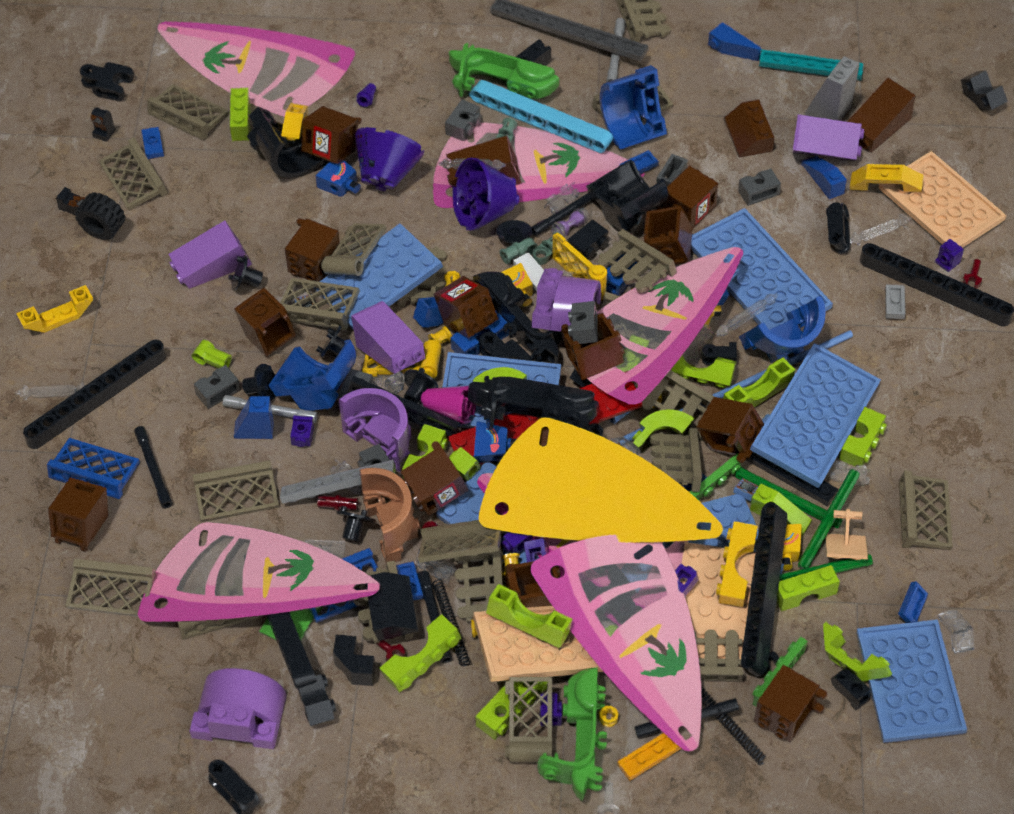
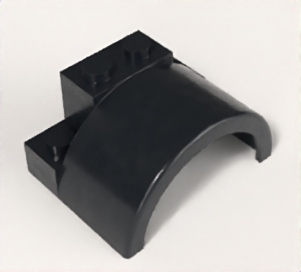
(267, 138)
(626, 195)

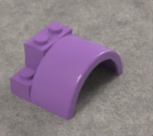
(555, 298)
(386, 427)
(233, 702)

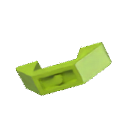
(871, 669)

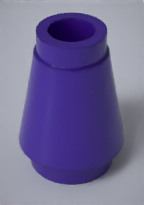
(366, 95)

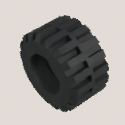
(100, 216)

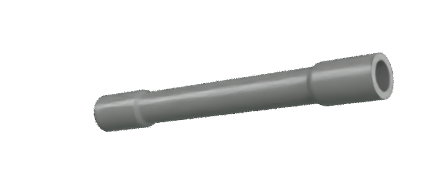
(613, 68)
(239, 403)

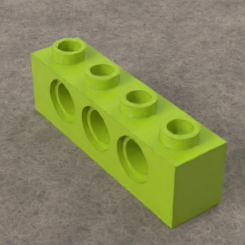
(496, 726)

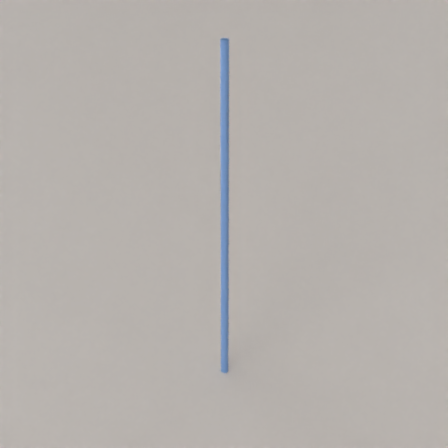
(751, 380)

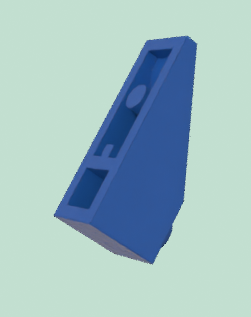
(732, 43)
(826, 176)
(427, 312)

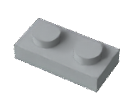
(895, 301)

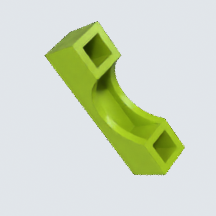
(719, 372)
(772, 381)
(507, 607)
(404, 670)

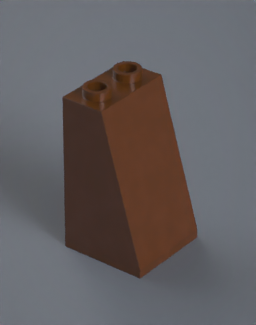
(883, 113)
(493, 150)

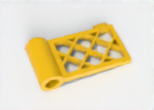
(574, 261)
(430, 364)

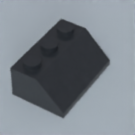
(392, 606)

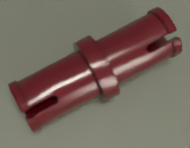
(337, 502)

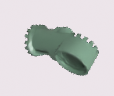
(507, 129)
(544, 248)
(517, 249)

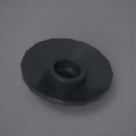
(514, 231)

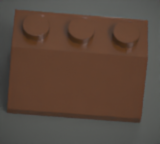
(749, 129)

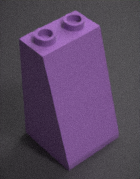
(827, 138)
(207, 256)
(386, 338)

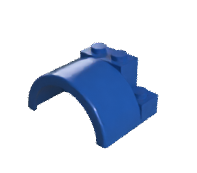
(628, 99)
(788, 337)
(311, 382)

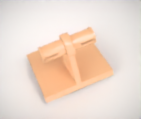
(846, 545)

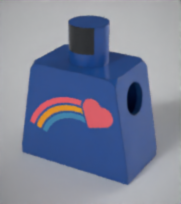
(338, 179)
(491, 444)

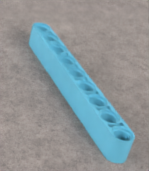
(541, 116)

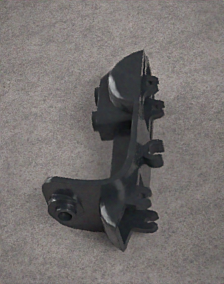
(506, 302)
(532, 399)

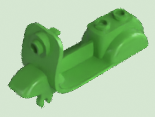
(522, 76)
(581, 709)

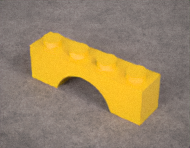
(733, 586)

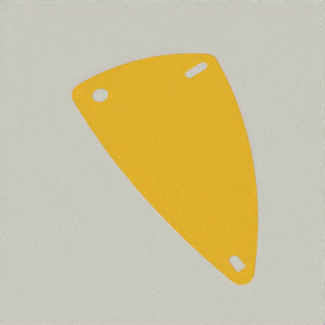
(587, 490)

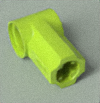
(209, 354)

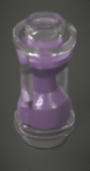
(576, 219)

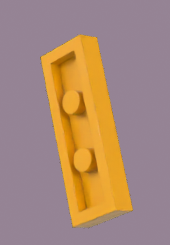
(647, 756)

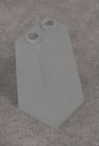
(836, 93)

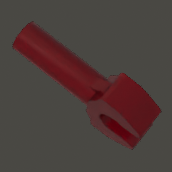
(973, 276)
(391, 650)

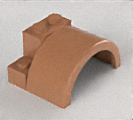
(395, 516)

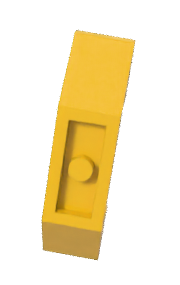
(293, 121)
(886, 174)
(58, 316)

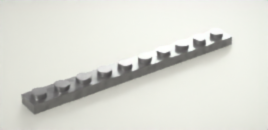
(569, 29)

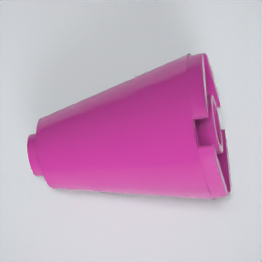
(449, 402)

